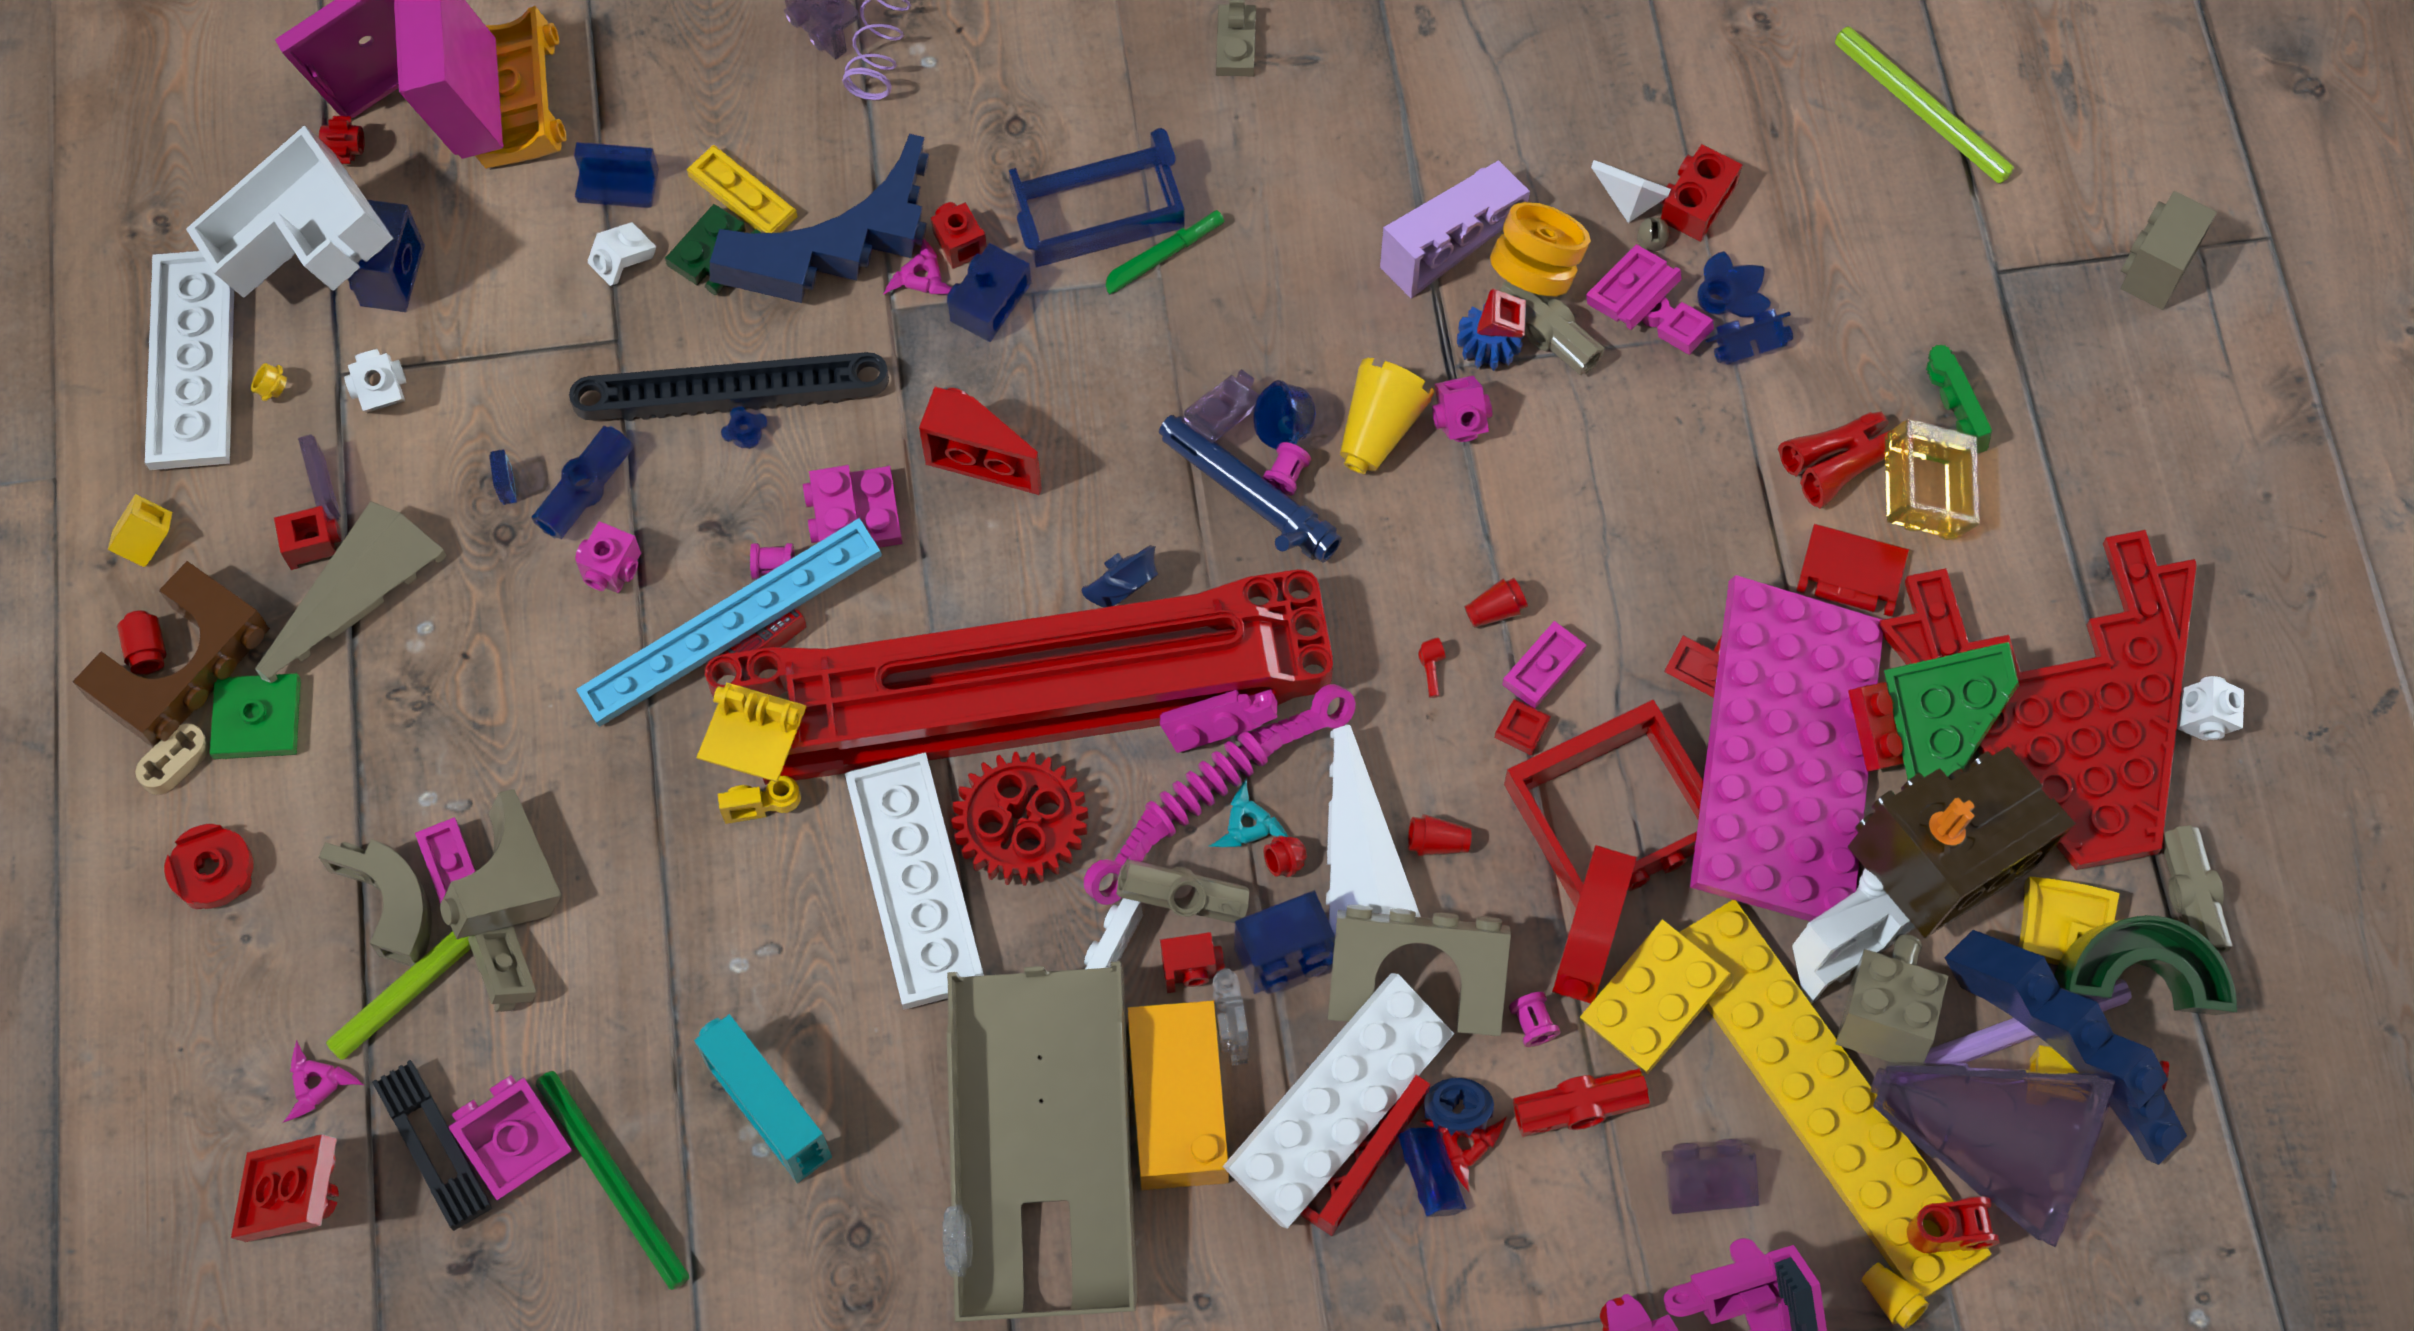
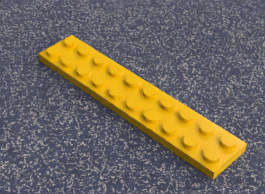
(1825, 1098)

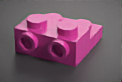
(845, 496)
(508, 1136)

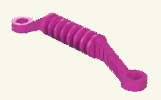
(1255, 746)

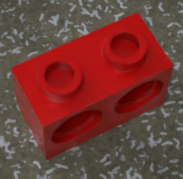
(1704, 194)

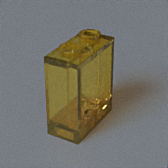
(1941, 446)

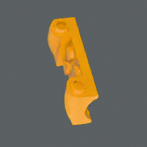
(526, 122)

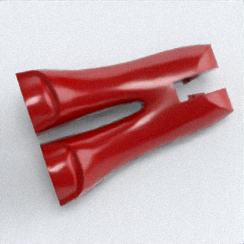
(1824, 480)

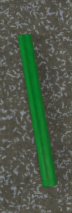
(612, 1180)

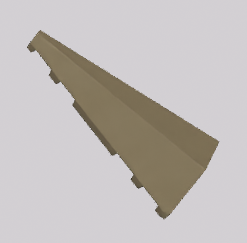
(368, 564)

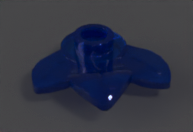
(1735, 285)

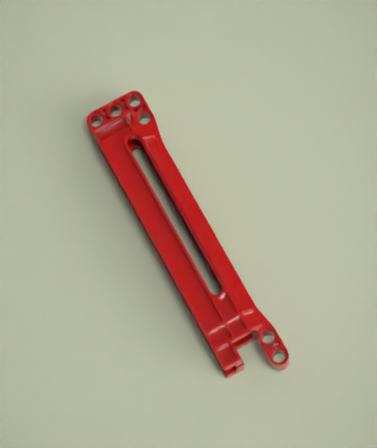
(1040, 675)

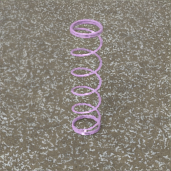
(866, 71)

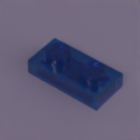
(1431, 1172)

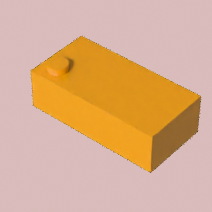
(1178, 1095)

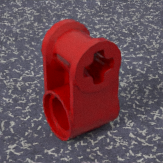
(1961, 1223)

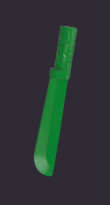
(1157, 254)

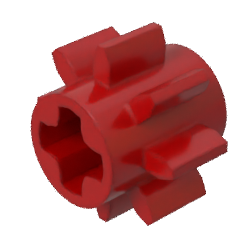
(343, 138)

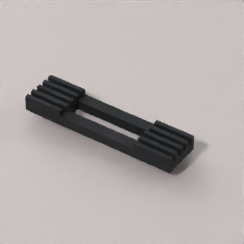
(461, 1197)

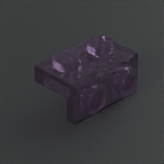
(823, 22)
(1711, 1176)

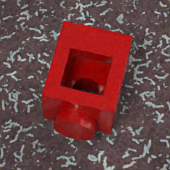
(958, 233)
(306, 536)
(1190, 960)

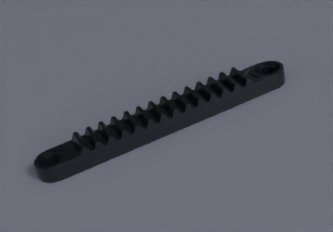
(729, 387)

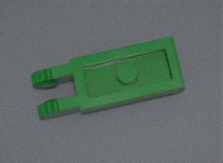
(1958, 395)

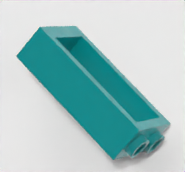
(762, 1097)

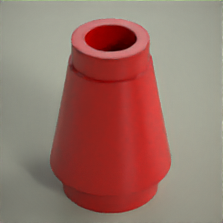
(1497, 603)
(1436, 836)

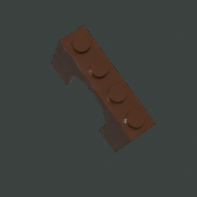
(160, 705)

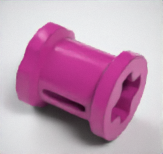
(1287, 467)
(768, 558)
(1523, 1008)

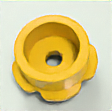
(269, 381)

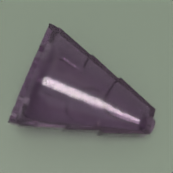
(2003, 1131)

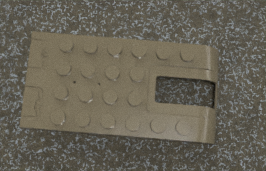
(1026, 1151)

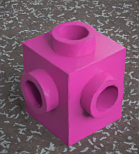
(1461, 409)
(608, 558)

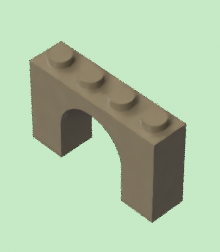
(1476, 948)

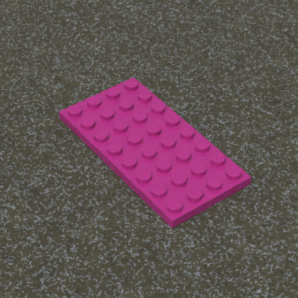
(1785, 752)

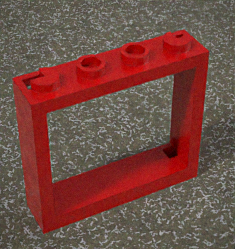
(1590, 745)

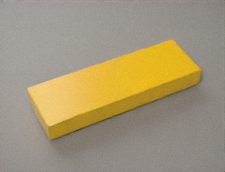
(741, 192)

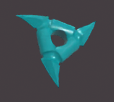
(1244, 808)

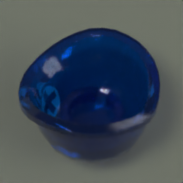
(1283, 414)

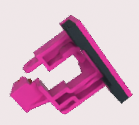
(1745, 1287)

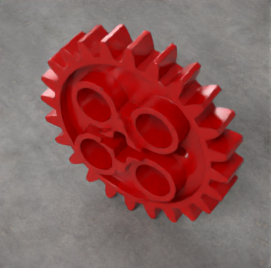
(1054, 831)

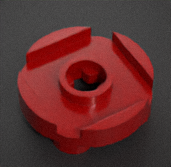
(223, 885)

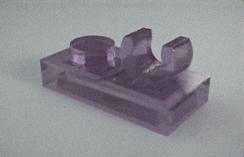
(1222, 407)

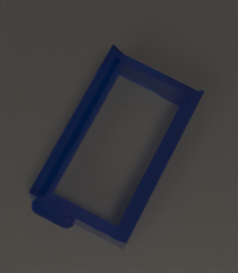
(1109, 234)

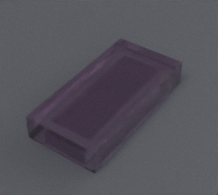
(319, 476)

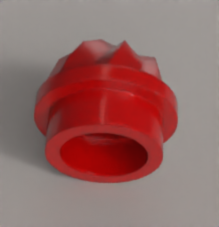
(1285, 856)

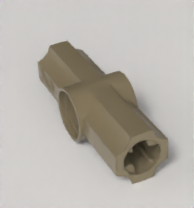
(1554, 328)
(1159, 884)
(2195, 887)

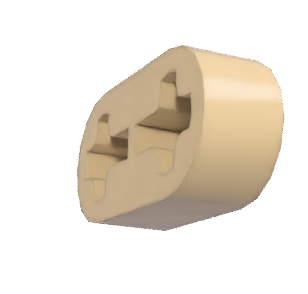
(172, 759)

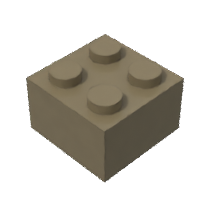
(2166, 249)

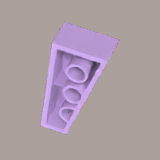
(1449, 227)

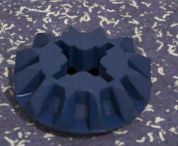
(1447, 1094)

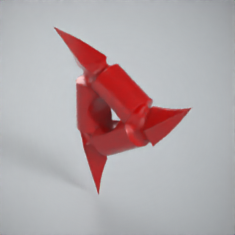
(1460, 1158)

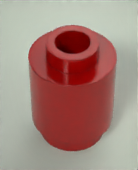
(142, 642)

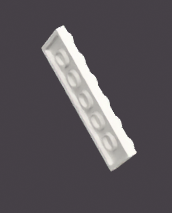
(188, 364)
(913, 877)
(1338, 1100)

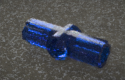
(569, 501)

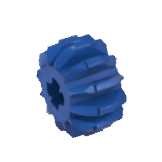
(1482, 347)

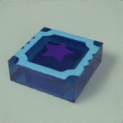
(503, 477)

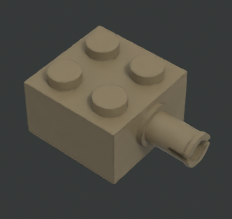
(1893, 1005)

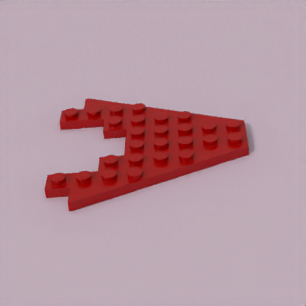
(2090, 727)

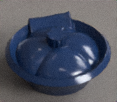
(1122, 578)

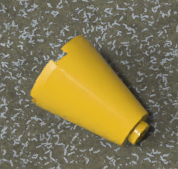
(1380, 413)

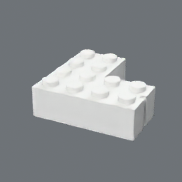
(286, 206)

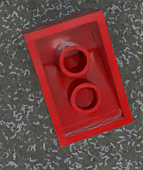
(973, 442)

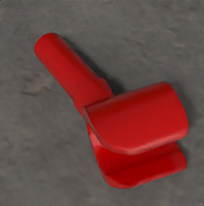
(1429, 653)

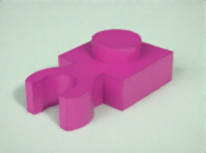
(1680, 326)

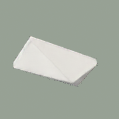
(1629, 192)

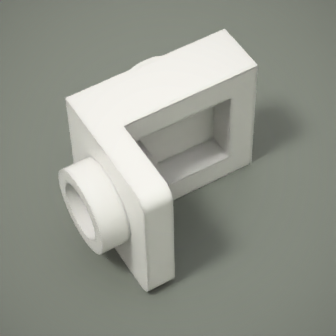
(619, 249)

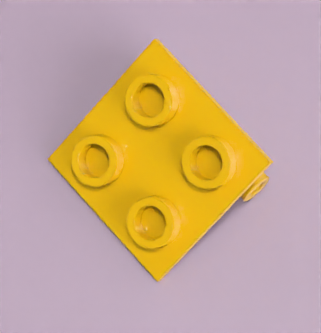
(751, 731)

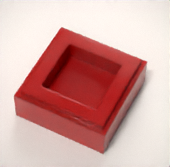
(1522, 727)

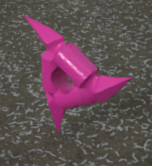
(907, 276)
(303, 1070)

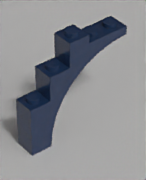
(789, 261)
(2077, 1030)

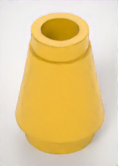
(1895, 1296)

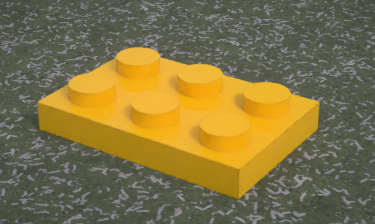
(1655, 996)

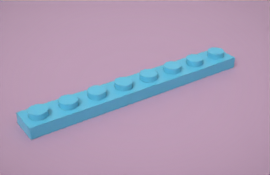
(729, 622)

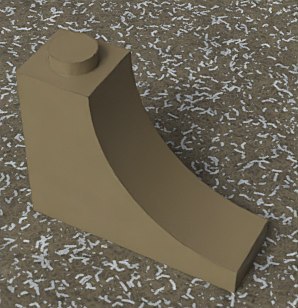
(511, 886)

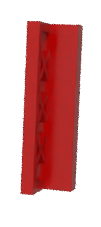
(1370, 1159)

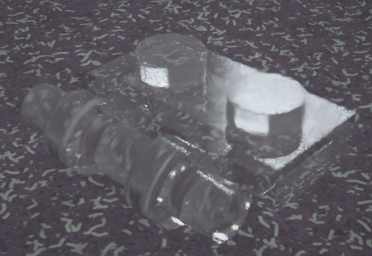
(1232, 1023)

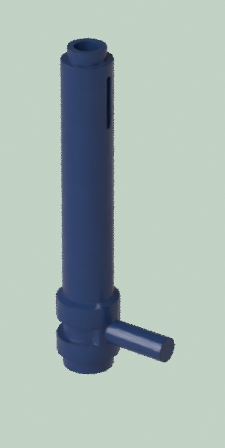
(1296, 522)

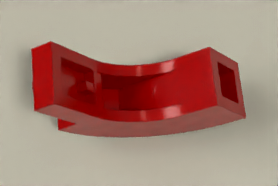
(1594, 924)

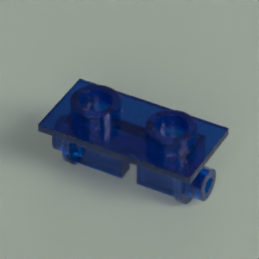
(1766, 331)

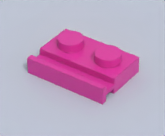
(1633, 286)

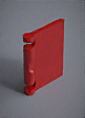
(1853, 569)

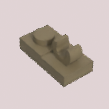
(1236, 39)
(502, 968)

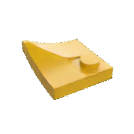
(2061, 913)

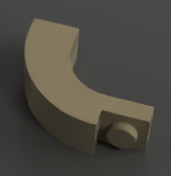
(406, 913)

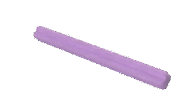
(2006, 1034)

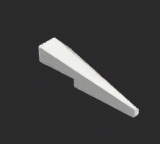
(1359, 842)
(1835, 944)

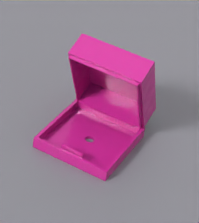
(426, 48)

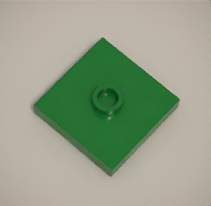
(255, 717)

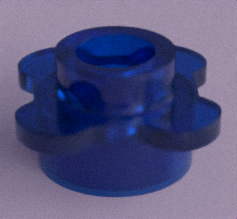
(744, 438)

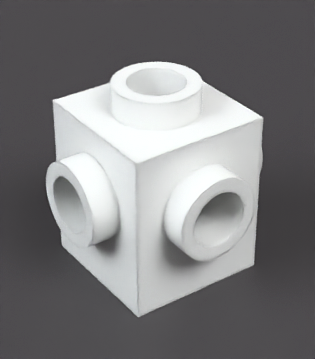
(383, 394)
(2210, 708)

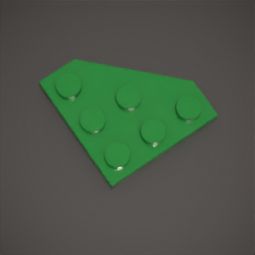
(1949, 705)

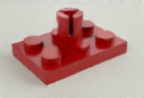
(286, 1189)

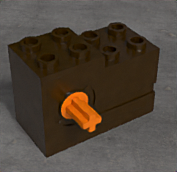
(1958, 837)

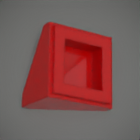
(1502, 315)

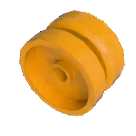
(1540, 249)

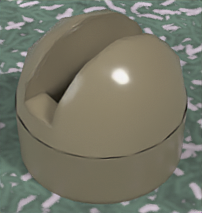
(1645, 234)

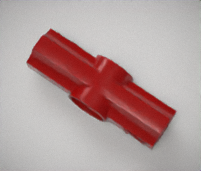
(1581, 1102)

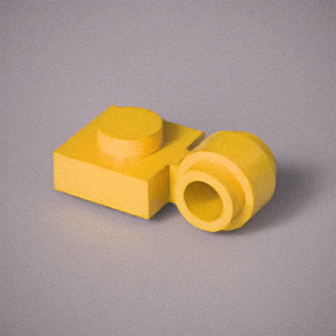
(749, 803)

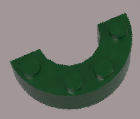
(2169, 947)

